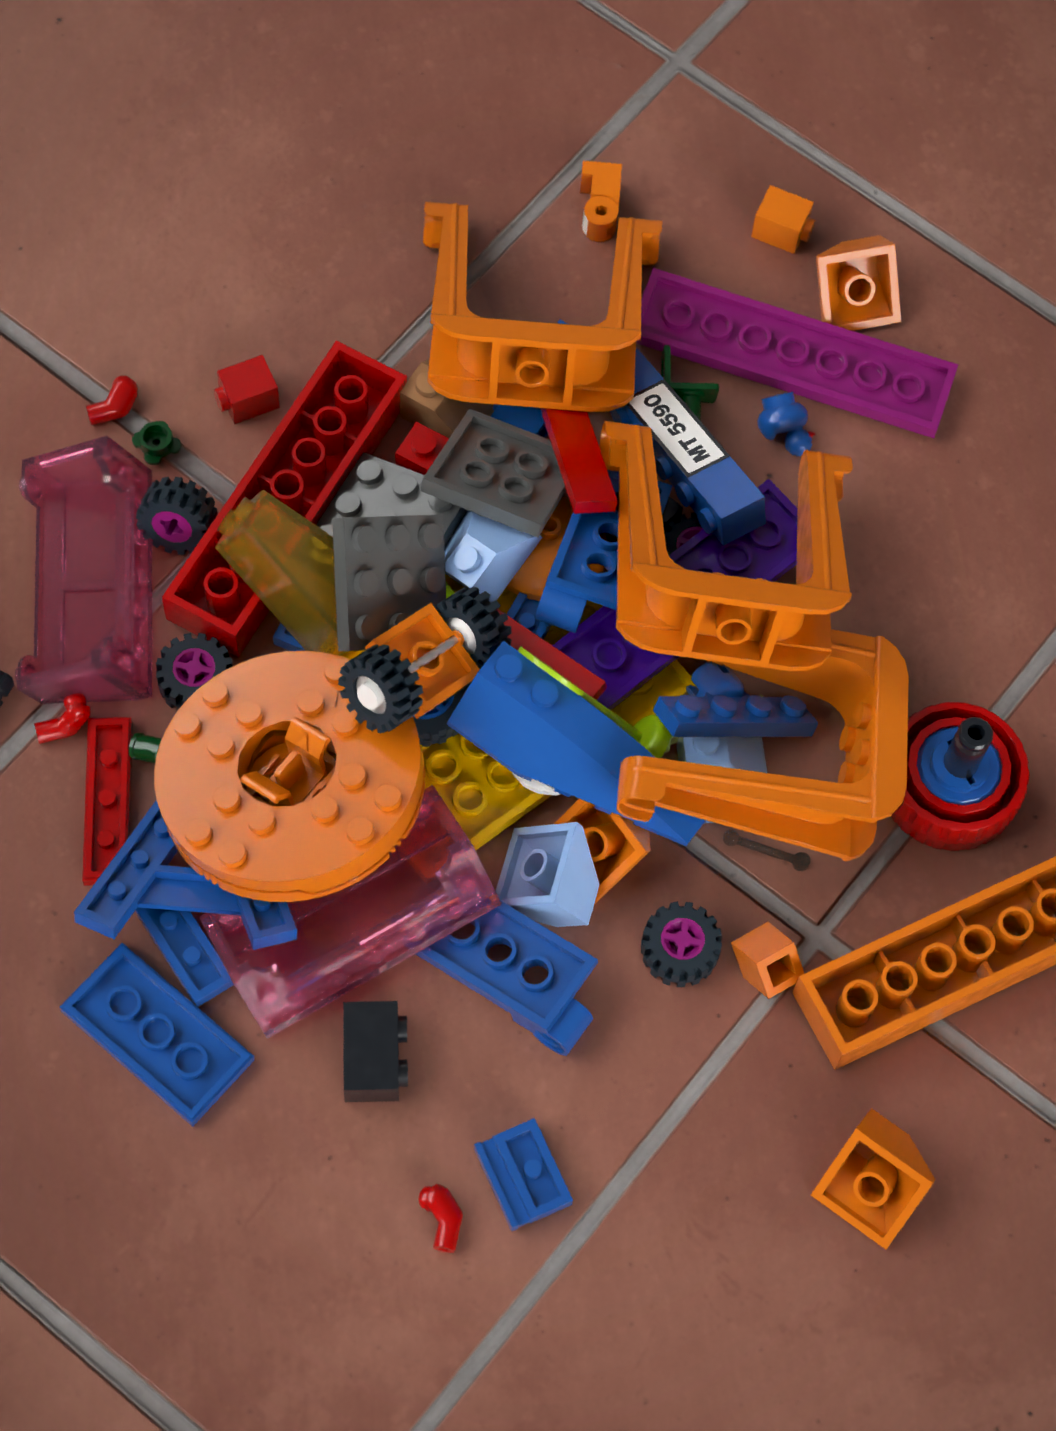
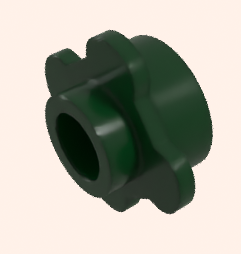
(156, 432)

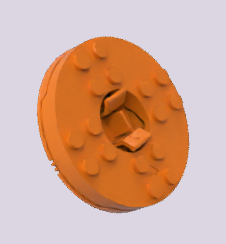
(281, 783)

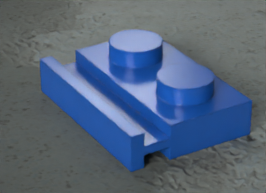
(523, 1174)

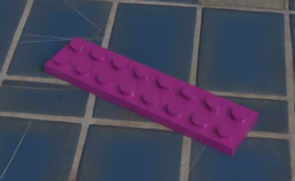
(795, 353)

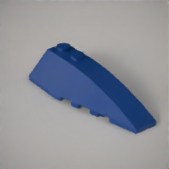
(554, 737)

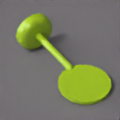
(648, 731)

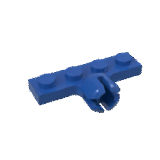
(726, 710)

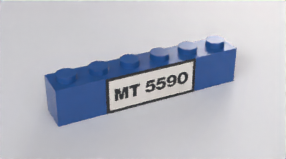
(692, 458)

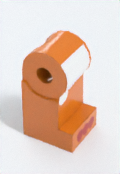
(601, 211)

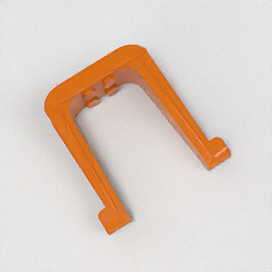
(530, 360)
(717, 613)
(870, 690)

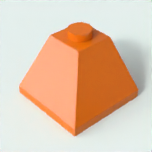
(859, 284)
(612, 841)
(876, 1179)

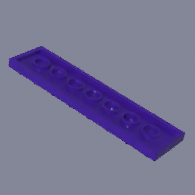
(758, 554)

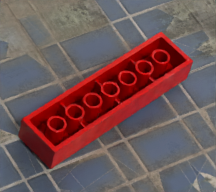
(303, 465)

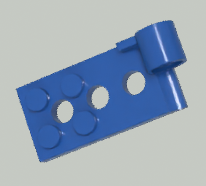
(571, 579)
(541, 1008)

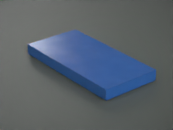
(157, 1034)

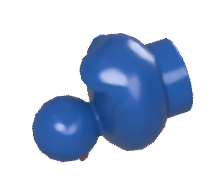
(785, 415)

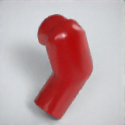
(117, 404)
(68, 723)
(447, 1213)

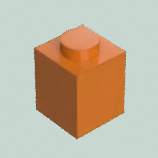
(783, 220)
(768, 959)

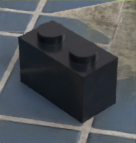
(371, 1051)

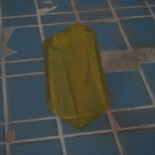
(286, 566)

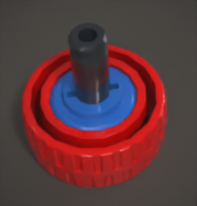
(961, 776)

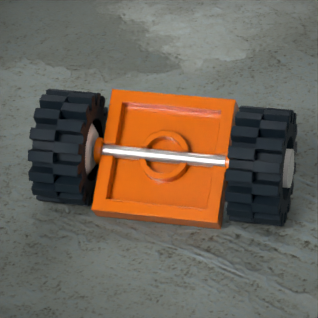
(423, 659)

